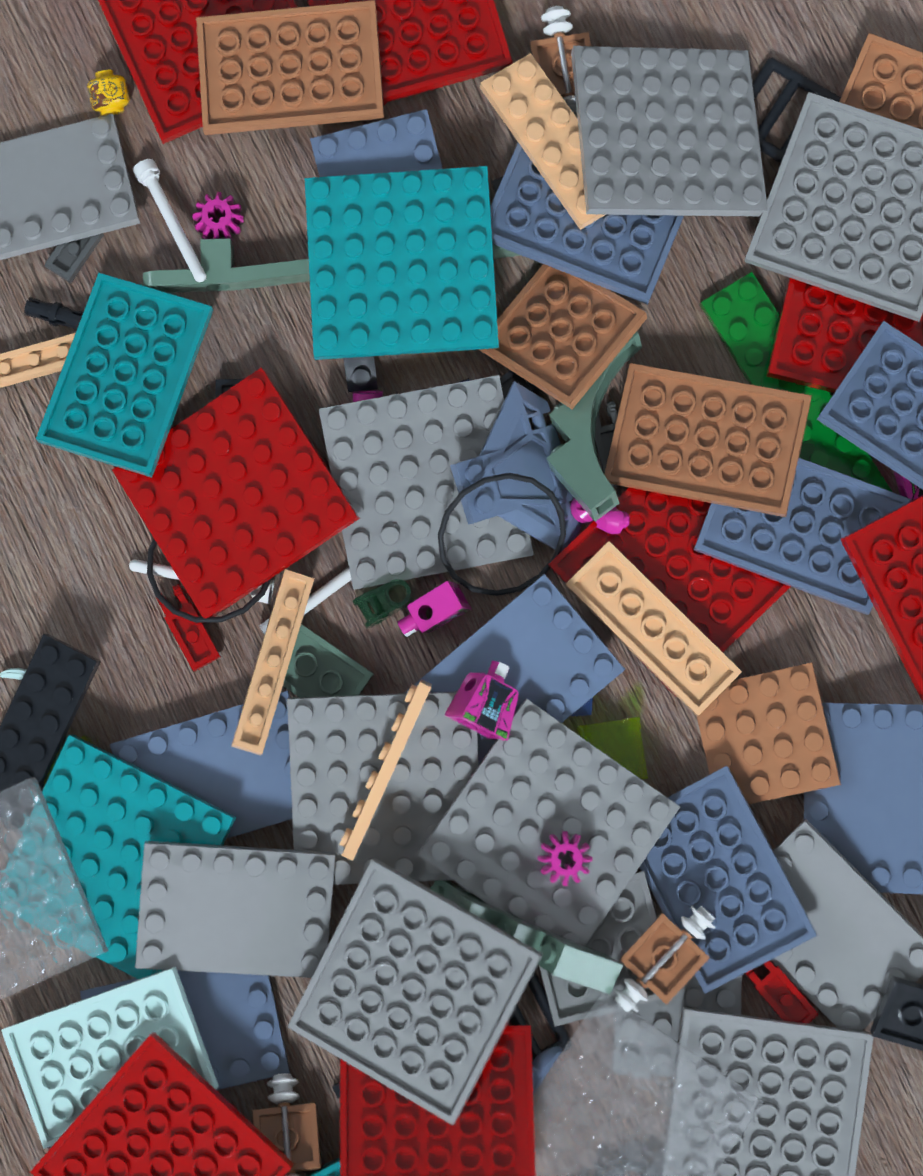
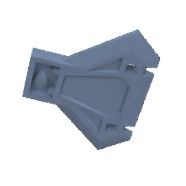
(520, 451)

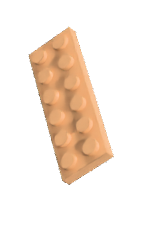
(543, 129)
(653, 628)

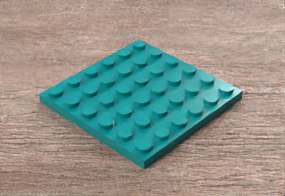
(401, 263)
(104, 818)

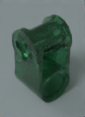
(381, 602)

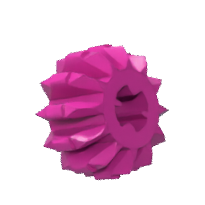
(210, 210)
(575, 854)

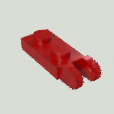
(190, 636)
(782, 995)

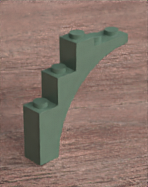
(577, 460)
(560, 955)

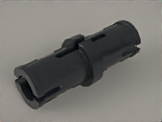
(54, 313)

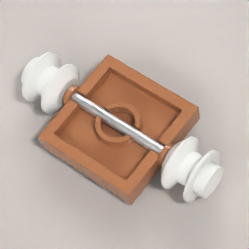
(555, 53)
(664, 959)
(291, 1127)

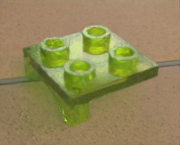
(619, 741)

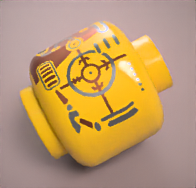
(108, 93)

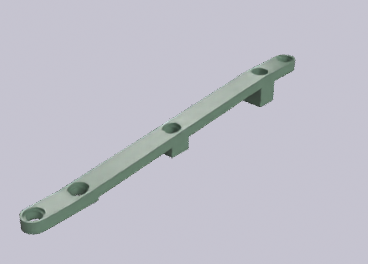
(218, 264)

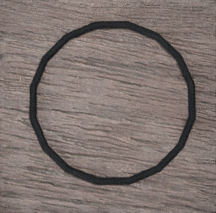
(474, 486)
(168, 605)

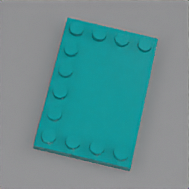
(125, 374)

